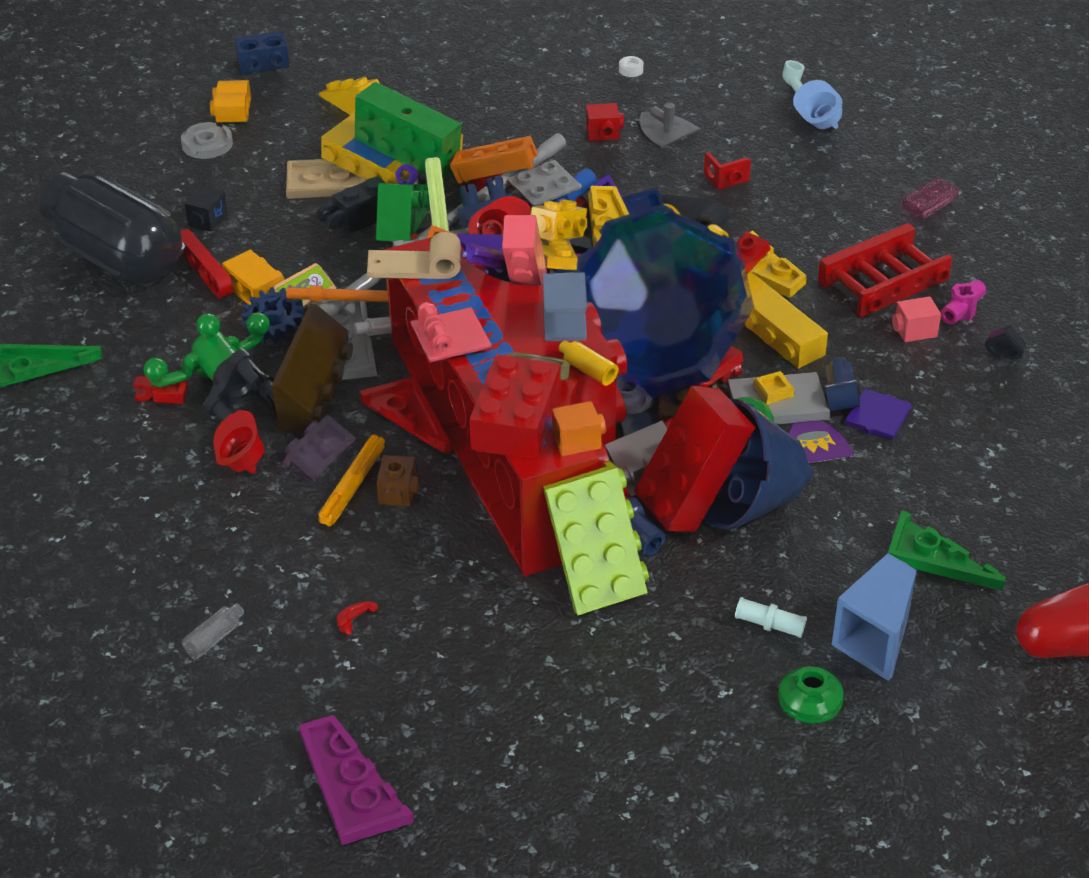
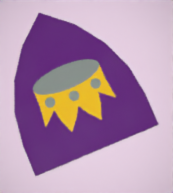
(820, 441)

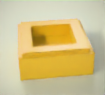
(773, 387)

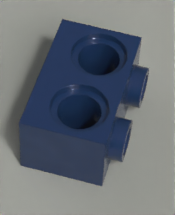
(262, 52)

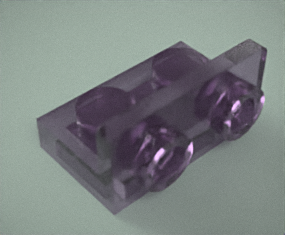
(319, 447)

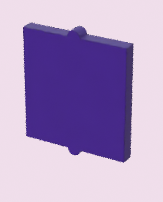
(878, 414)

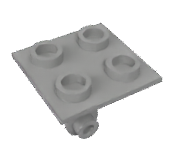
(543, 183)
(635, 451)

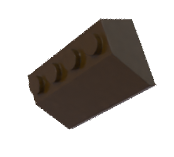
(310, 370)

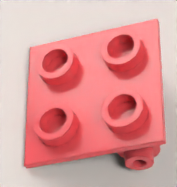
(449, 332)

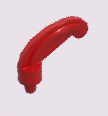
(345, 616)

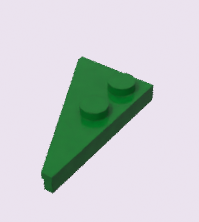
(938, 555)

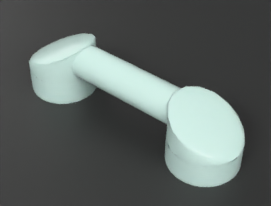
(792, 73)

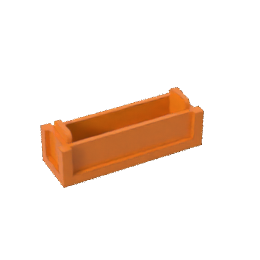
(493, 159)

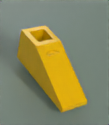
(343, 93)

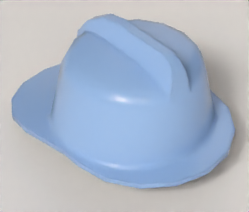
(818, 104)

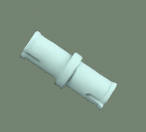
(770, 617)

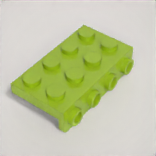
(596, 538)

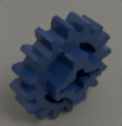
(277, 309)

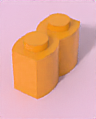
(231, 101)

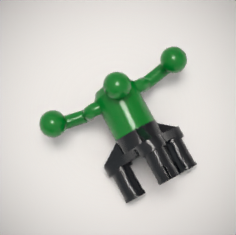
(224, 362)

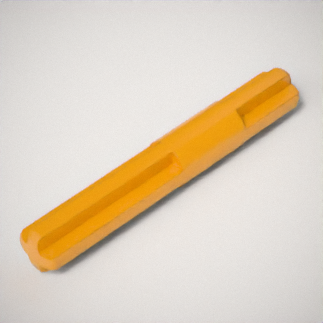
(351, 480)

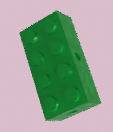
(405, 128)

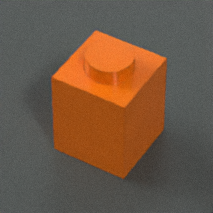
(577, 428)

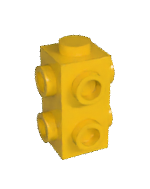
(560, 220)

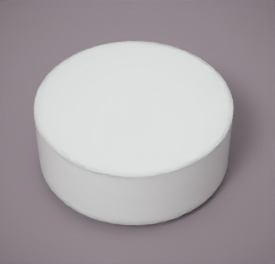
(631, 66)

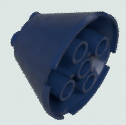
(764, 476)

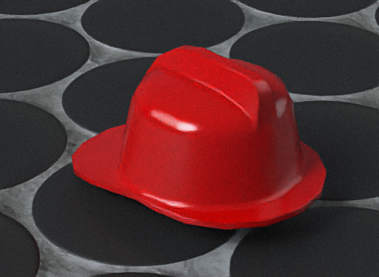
(491, 218)
(238, 442)

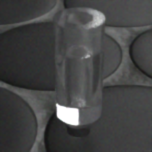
(212, 630)

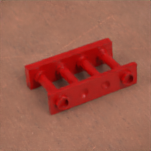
(880, 250)

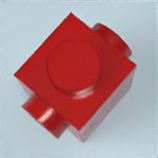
(603, 121)

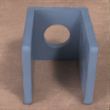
(564, 306)

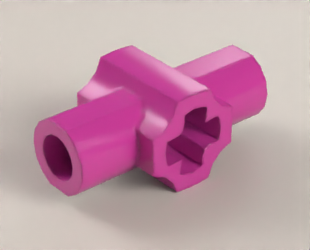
(963, 301)

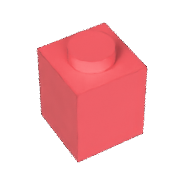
(916, 319)

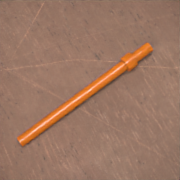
(317, 293)

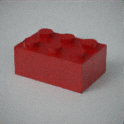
(515, 407)

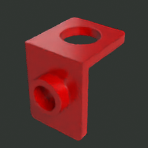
(728, 173)

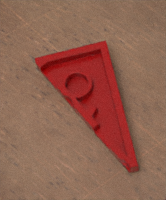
(408, 407)

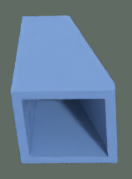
(875, 615)

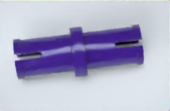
(400, 174)

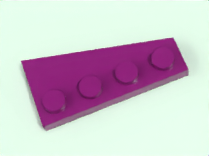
(349, 783)

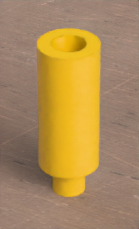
(589, 362)

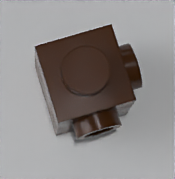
(397, 481)

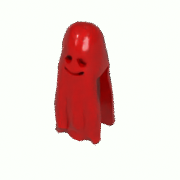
(1057, 625)

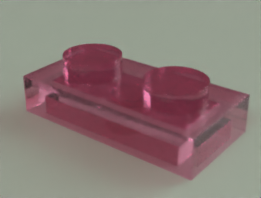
(930, 198)

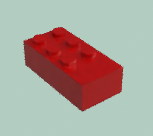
(694, 459)

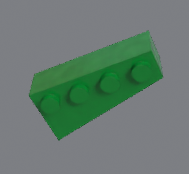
(400, 210)

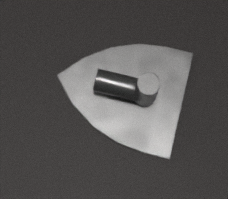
(663, 127)

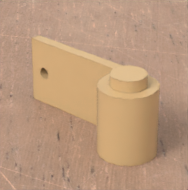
(440, 262)

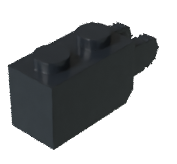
(352, 207)

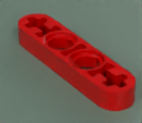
(206, 266)

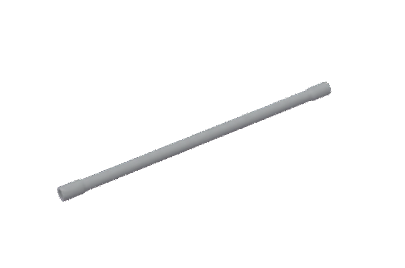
(545, 151)

